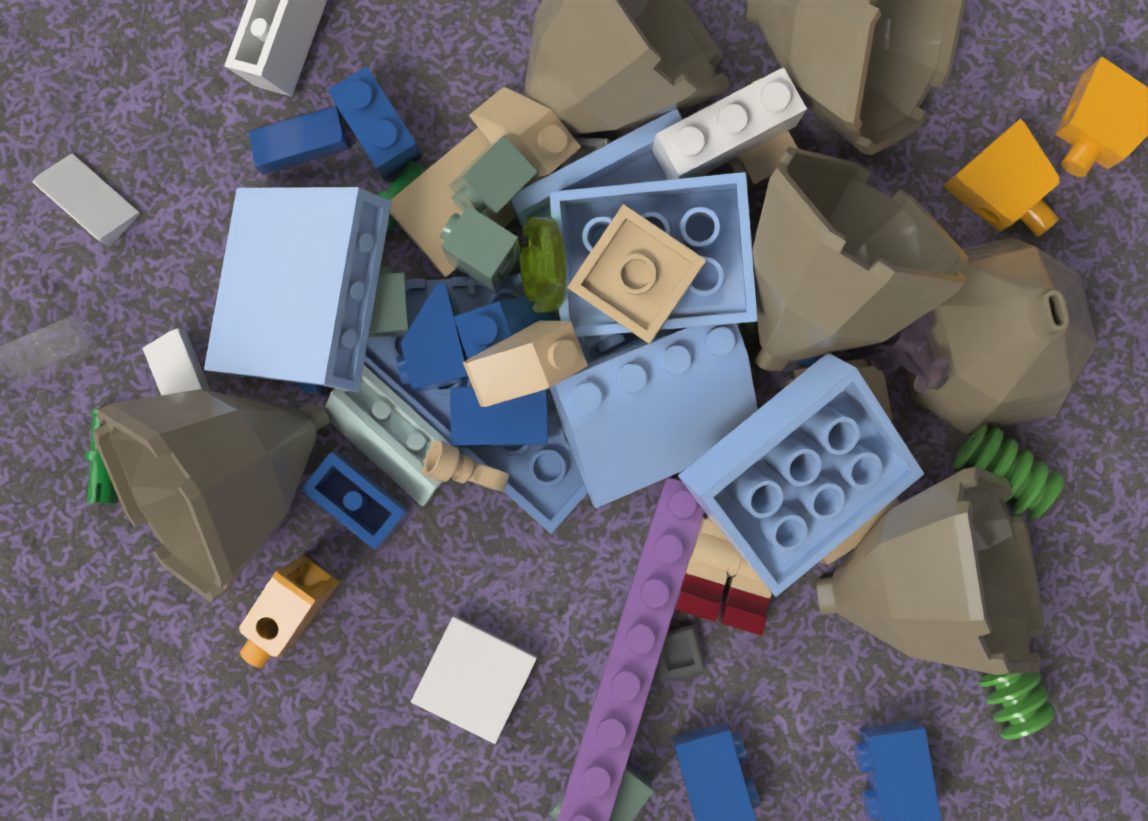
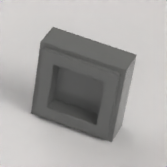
(680, 654)

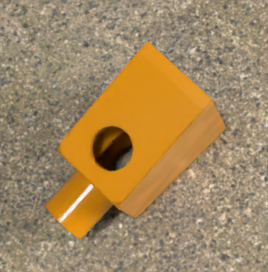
(1103, 118)
(1009, 182)
(285, 610)

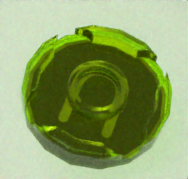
(543, 264)

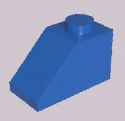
(495, 322)
(433, 346)

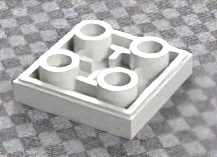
(474, 679)

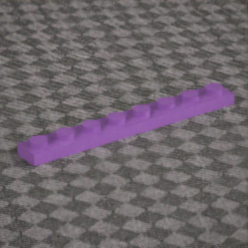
(633, 657)

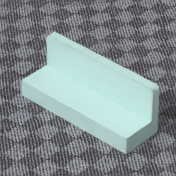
(386, 433)

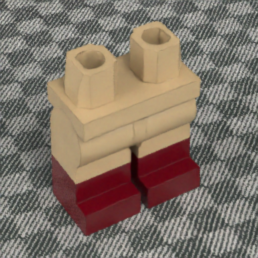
(709, 565)

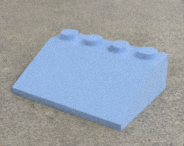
(700, 213)
(654, 406)
(803, 472)

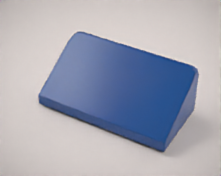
(298, 140)

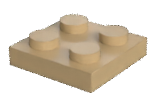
(636, 274)

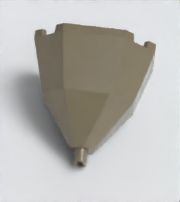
(863, 60)
(620, 62)
(843, 261)
(1010, 337)
(207, 476)
(946, 579)

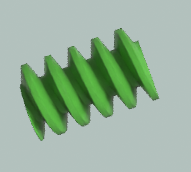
(1028, 479)
(1022, 703)

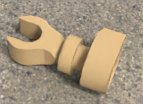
(444, 461)

